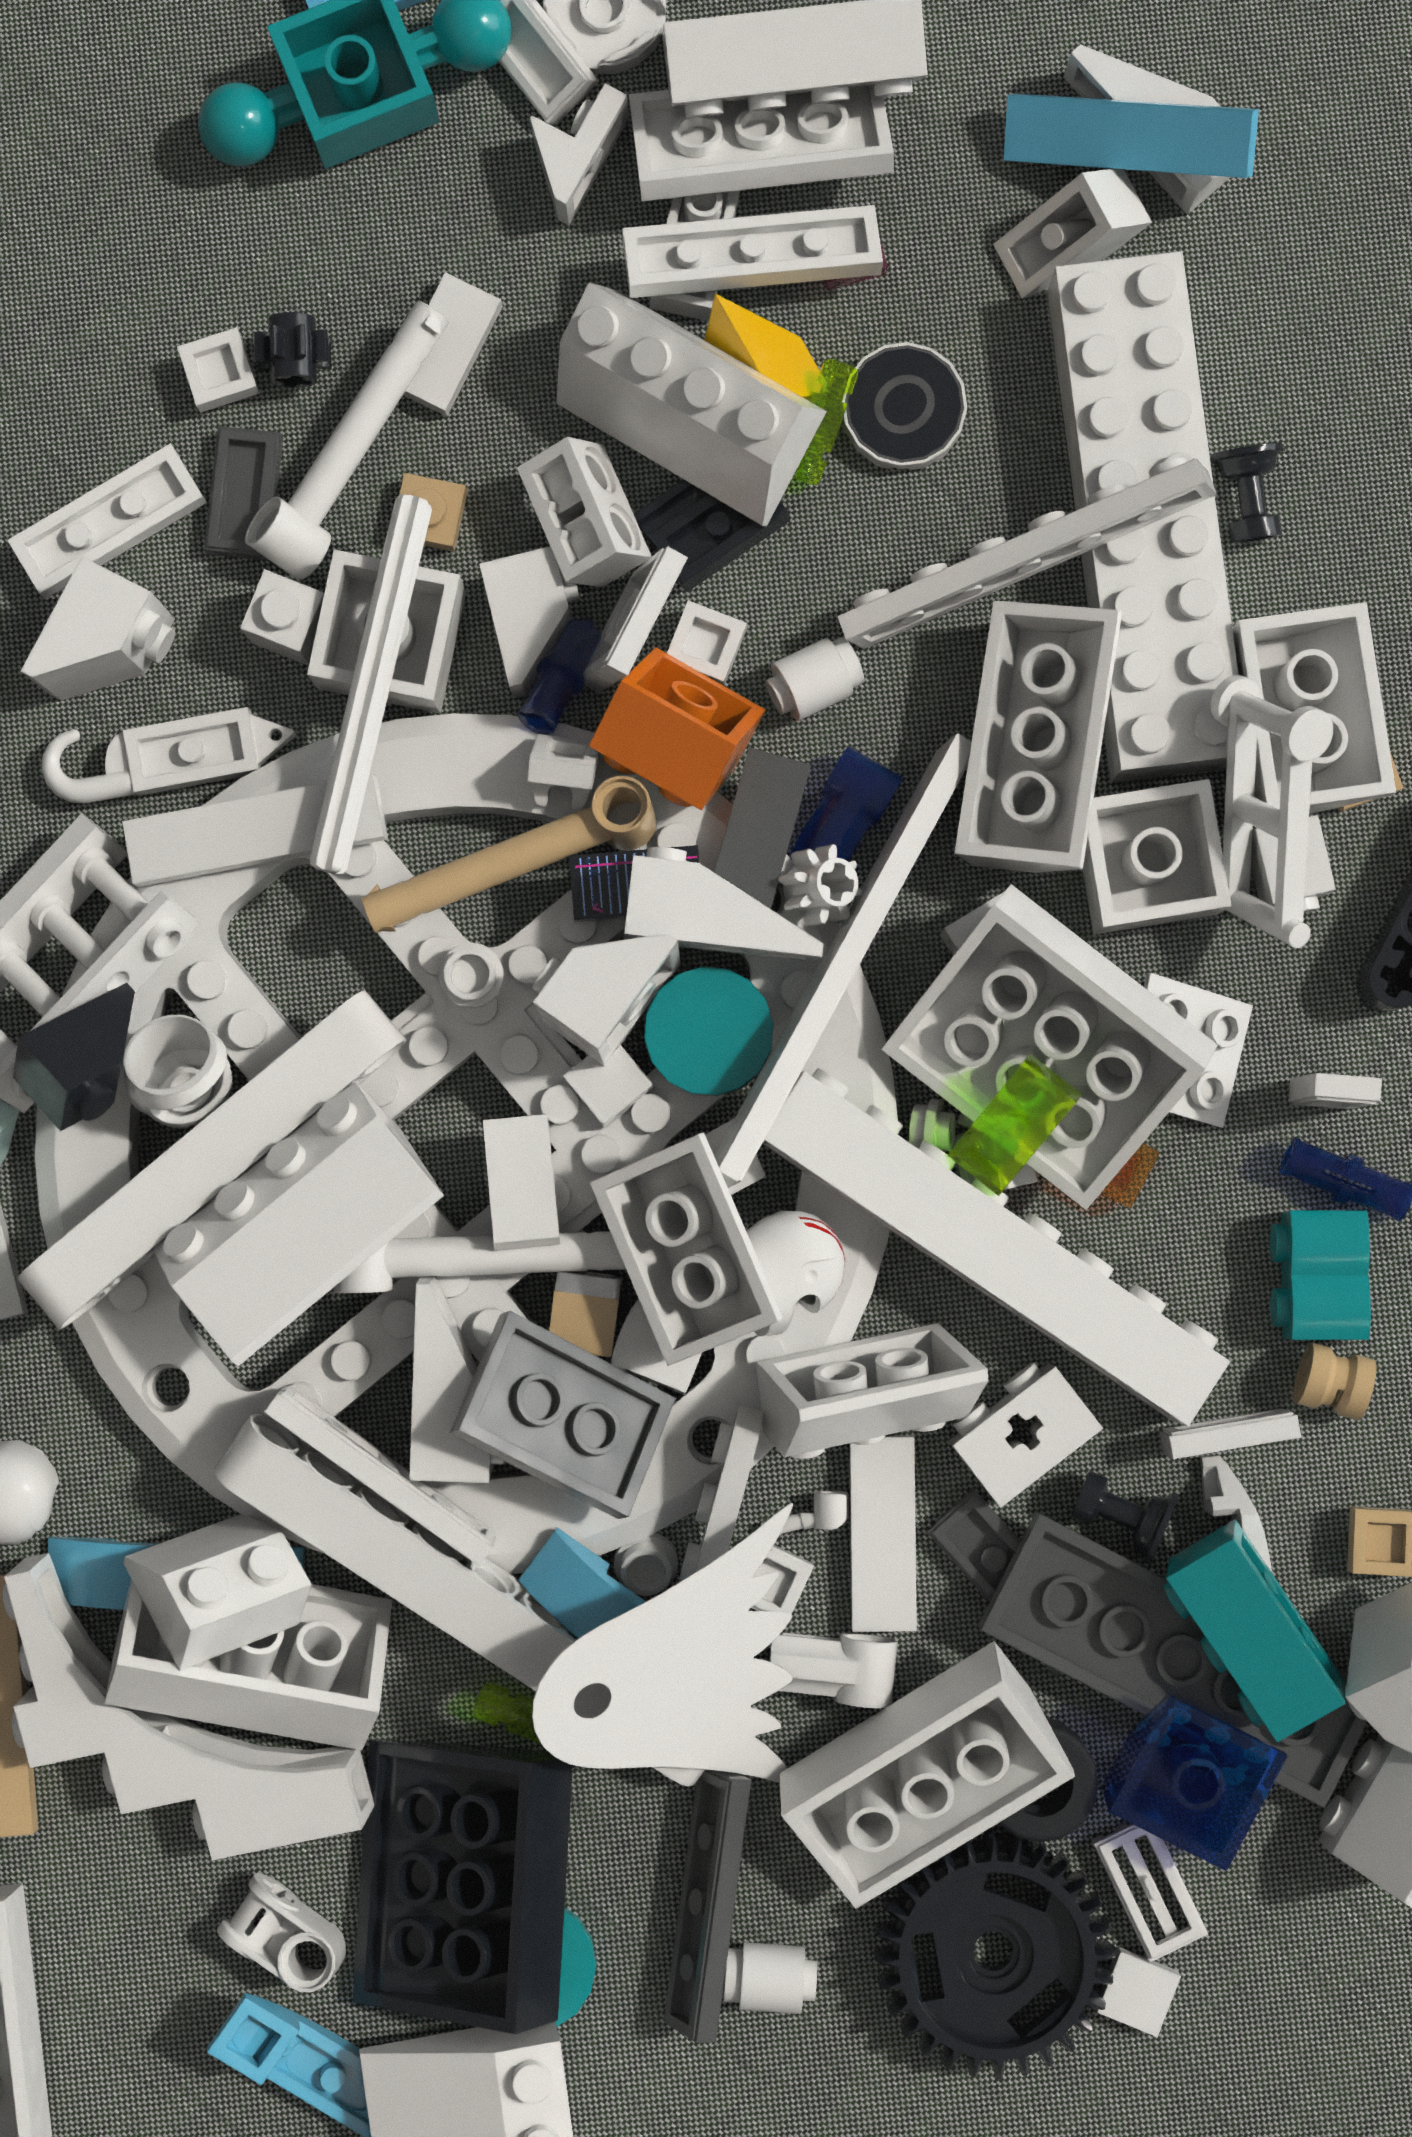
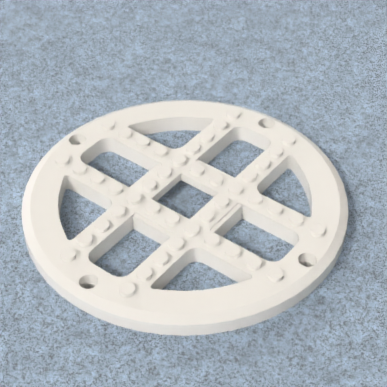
(144, 1326)

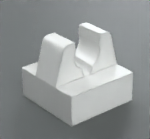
(562, 763)

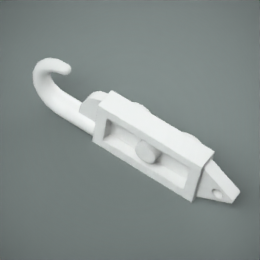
(169, 756)

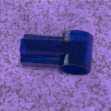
(850, 803)

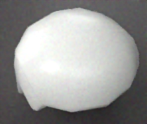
(25, 1491)

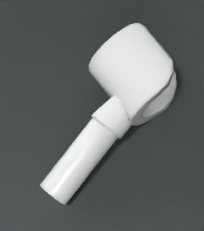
(829, 1513)

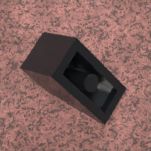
(76, 1059)

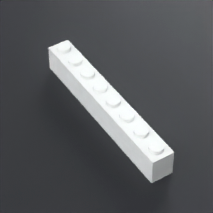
(994, 1249)

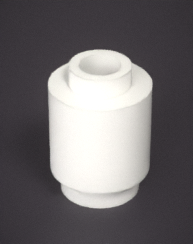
(814, 678)
(769, 1978)

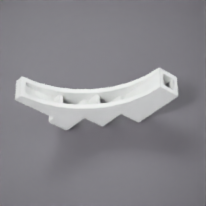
(242, 1791)

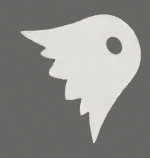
(676, 1675)

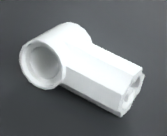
(851, 1669)

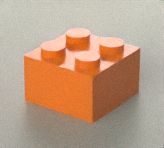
(676, 729)

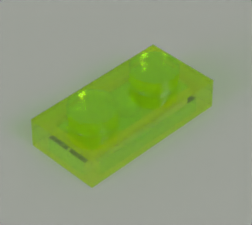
(1014, 1124)

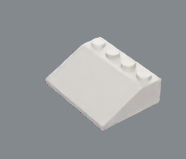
(1044, 991)
(468, 2085)

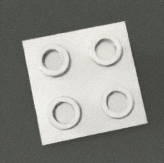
(1224, 1023)

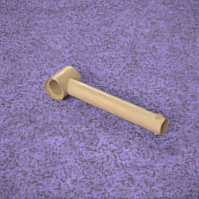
(516, 856)

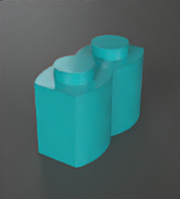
(1322, 1275)

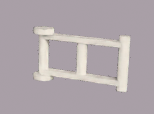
(1304, 738)

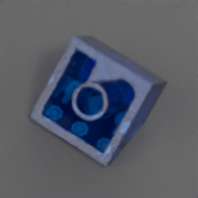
(1192, 1780)

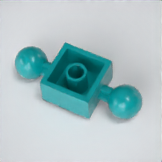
(352, 78)

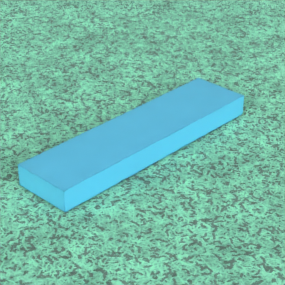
(1131, 135)

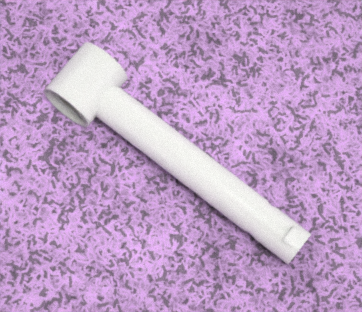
(291, 530)
(477, 1257)

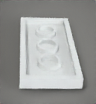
(757, 147)

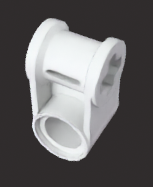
(280, 1931)

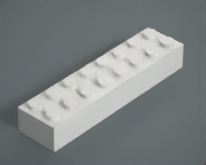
(1127, 407)

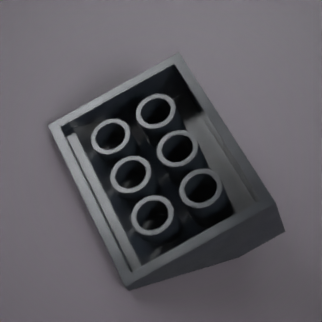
(464, 1883)

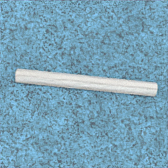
(370, 684)

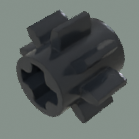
(292, 350)

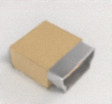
(586, 1310)

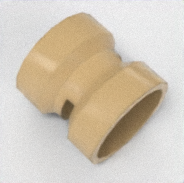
(1334, 1381)

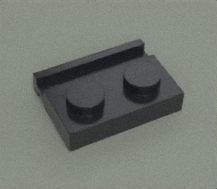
(702, 530)

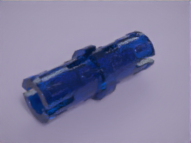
(1306, 1164)

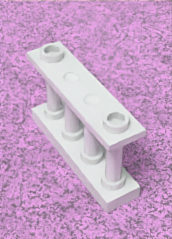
(43, 907)

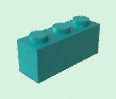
(1254, 1632)

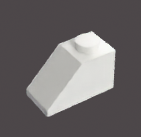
(1073, 227)
(527, 610)

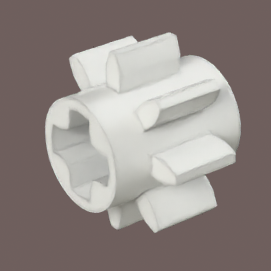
(820, 885)

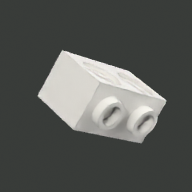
(584, 512)

